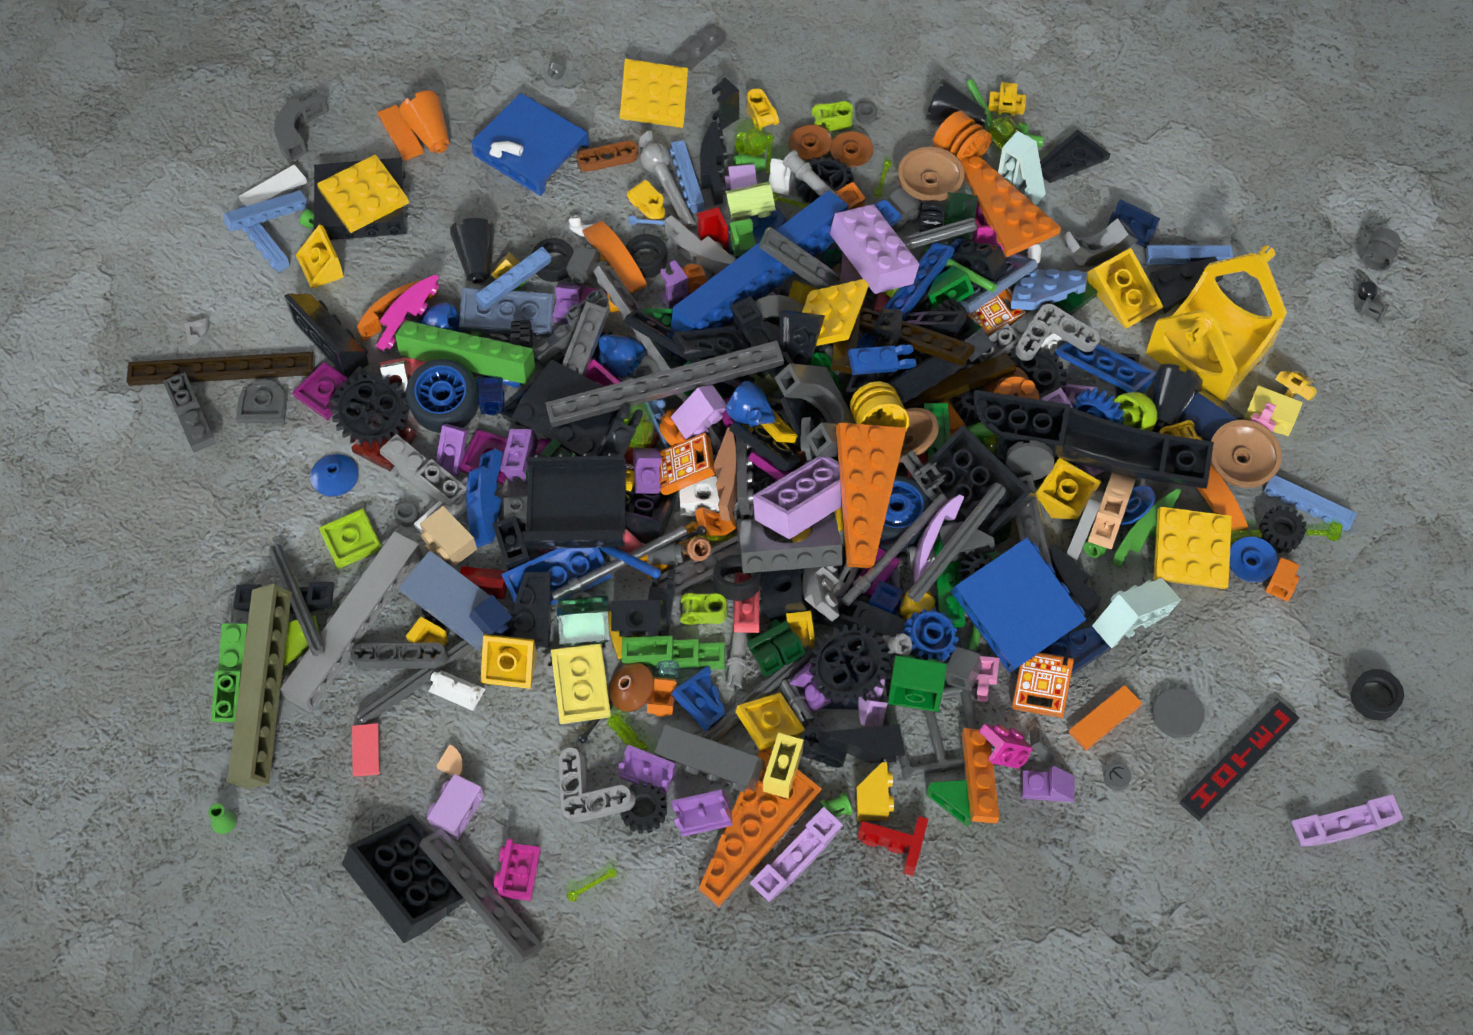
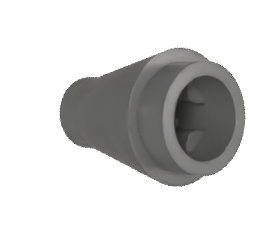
(669, 554)

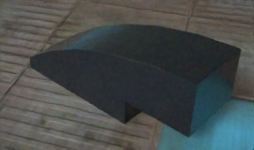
(1075, 579)

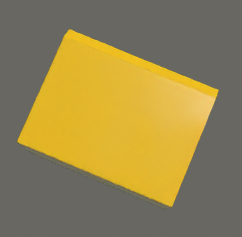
(319, 259)
(1066, 491)
(508, 661)

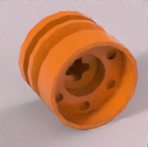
(962, 136)

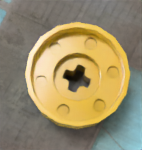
(878, 405)

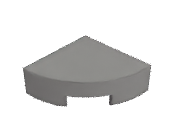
(196, 330)

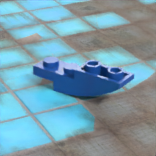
(481, 503)

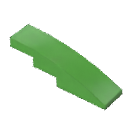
(1143, 528)
(687, 653)

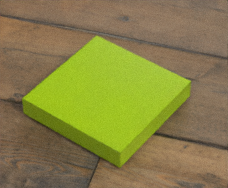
(350, 538)

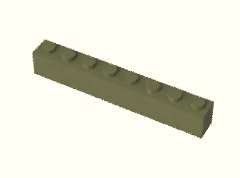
(259, 687)

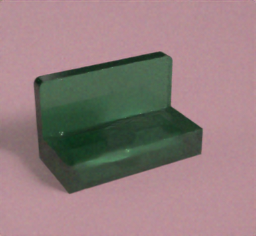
(958, 208)

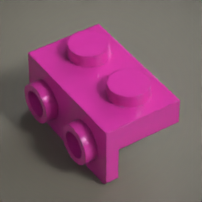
(1010, 746)
(517, 871)

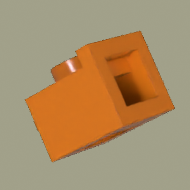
(1284, 579)

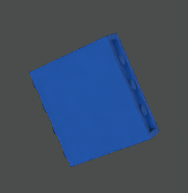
(545, 141)
(1018, 604)

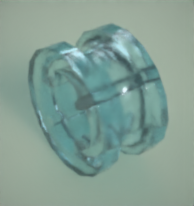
(668, 669)

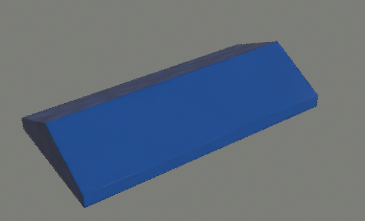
(1109, 366)
(563, 564)

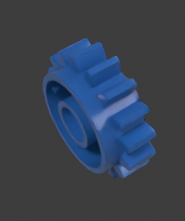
(1099, 405)
(939, 627)

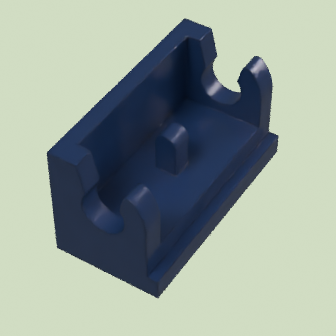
(1141, 222)

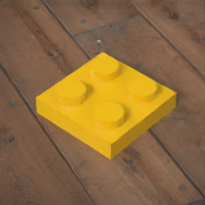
(767, 718)

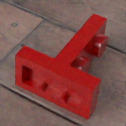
(896, 841)

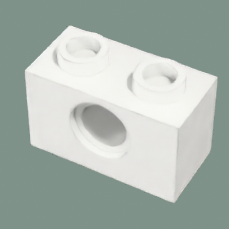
(690, 497)

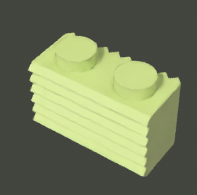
(750, 201)

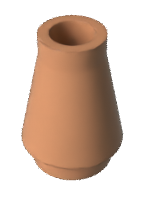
(697, 548)

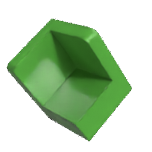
(741, 236)

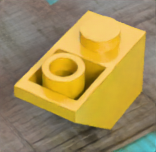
(873, 796)

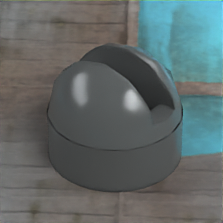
(557, 69)

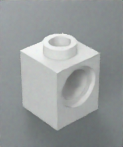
(396, 368)

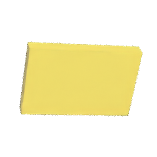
(580, 683)

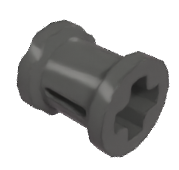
(1365, 310)

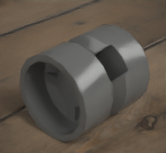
(1381, 249)

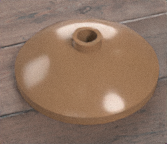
(930, 173)
(920, 433)
(1251, 443)

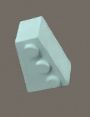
(1022, 166)
(1135, 608)

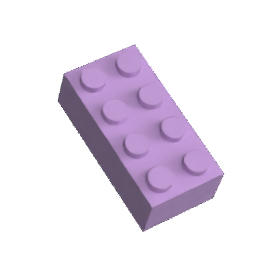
(874, 248)
(800, 497)

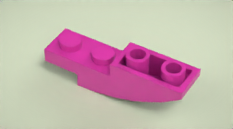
(409, 302)

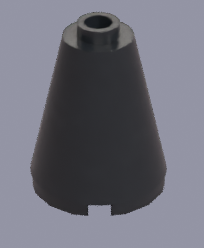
(951, 100)
(474, 247)
(1173, 393)

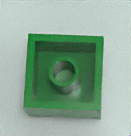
(917, 683)

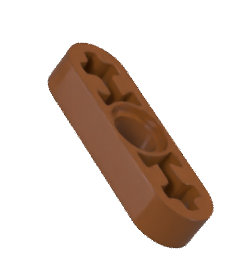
(602, 163)

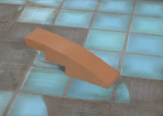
(726, 473)

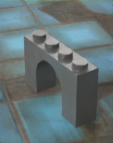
(819, 388)
(761, 554)

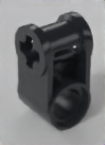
(819, 751)

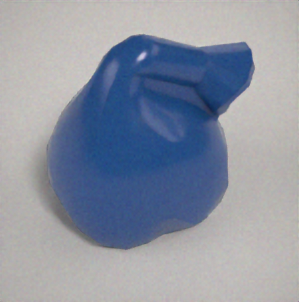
(442, 316)
(620, 354)
(750, 405)

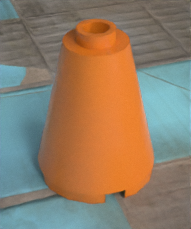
(426, 119)

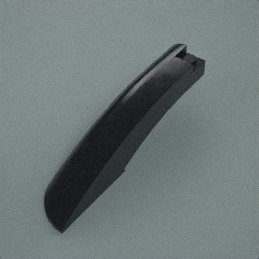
(1095, 440)

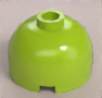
(1138, 410)

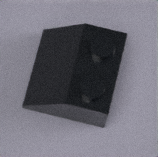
(789, 409)

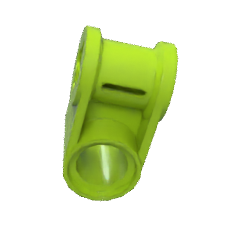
(835, 115)
(701, 609)

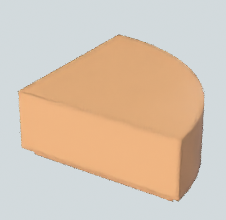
(451, 762)

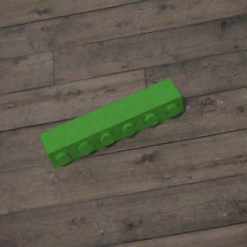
(473, 352)

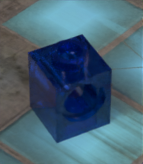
(491, 396)
(886, 597)

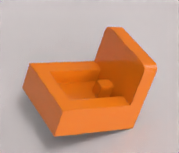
(695, 275)
(713, 522)
(661, 701)

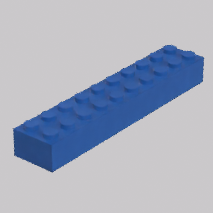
(757, 271)

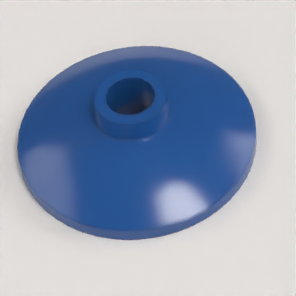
(338, 482)
(1139, 504)
(1255, 550)

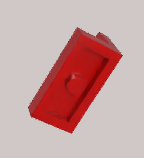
(712, 224)
(487, 580)

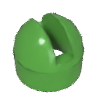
(307, 219)

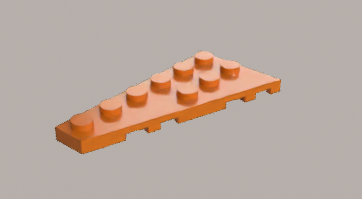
(1006, 209)
(867, 474)
(757, 826)

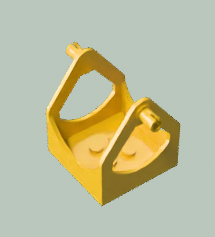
(1214, 333)

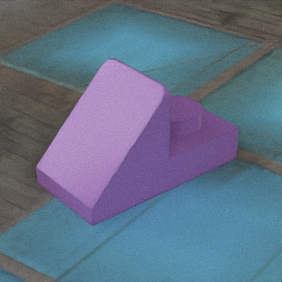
(567, 296)
(451, 448)
(646, 470)
(815, 699)
(1051, 785)

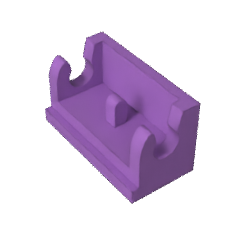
(675, 285)
(519, 446)
(646, 767)
(702, 812)

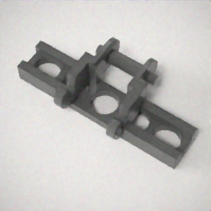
(911, 466)

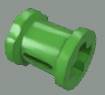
(838, 806)

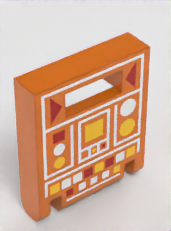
(996, 314)
(680, 464)
(1044, 678)

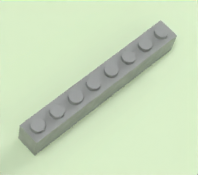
(352, 621)

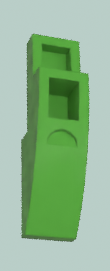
(229, 672)

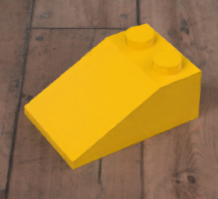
(1124, 288)

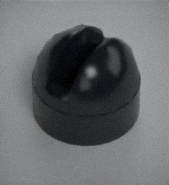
(1367, 289)

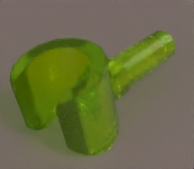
(1333, 532)

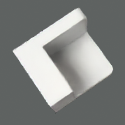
(780, 177)

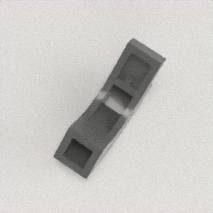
(292, 119)
(1101, 246)
(772, 306)

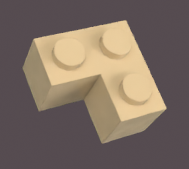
(447, 537)

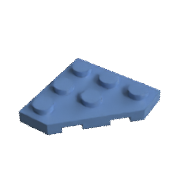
(1046, 286)

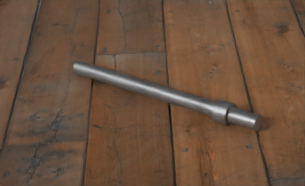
(862, 584)
(575, 585)

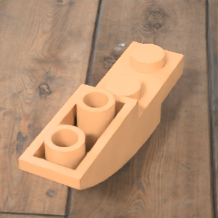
(1111, 510)

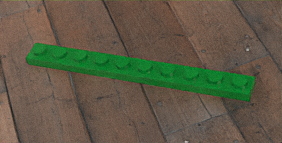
(948, 579)

